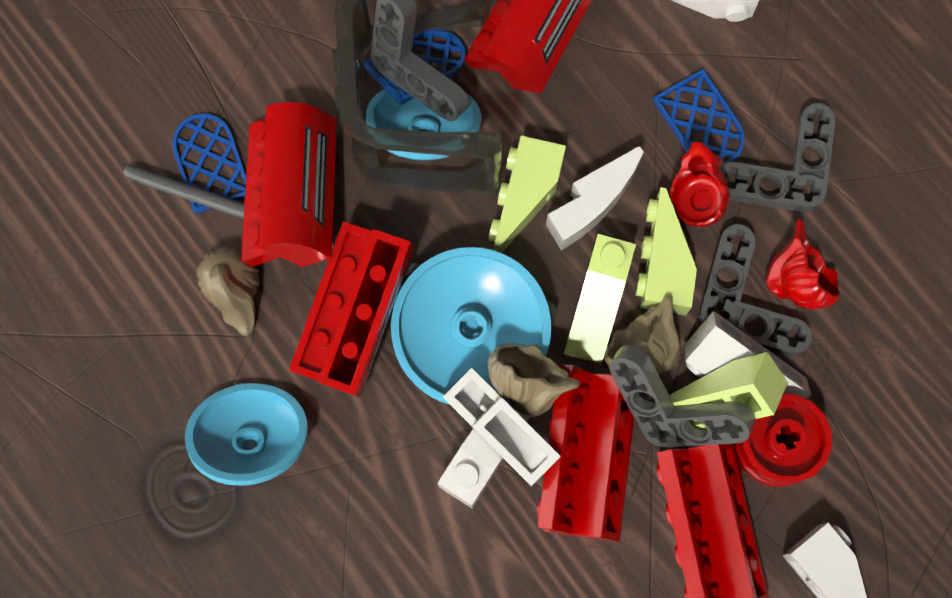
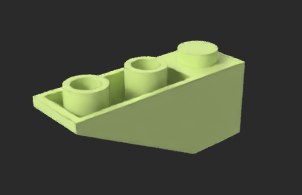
(532, 184)
(669, 261)

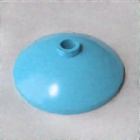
(413, 115)
(245, 419)

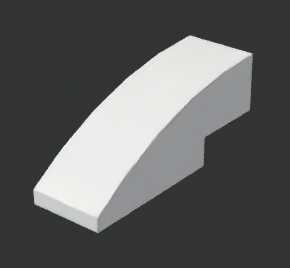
(593, 199)
(501, 426)

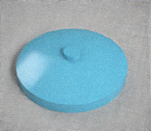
(460, 311)

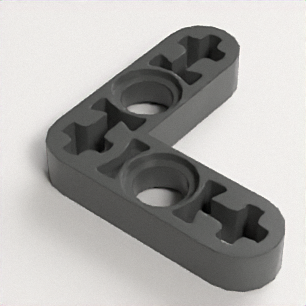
(393, 58)
(800, 173)
(738, 311)
(669, 424)

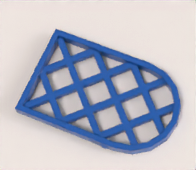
(402, 99)
(729, 115)
(197, 208)

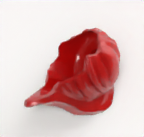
(700, 188)
(802, 275)

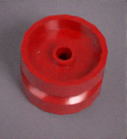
(805, 447)

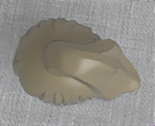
(230, 286)
(652, 333)
(527, 378)

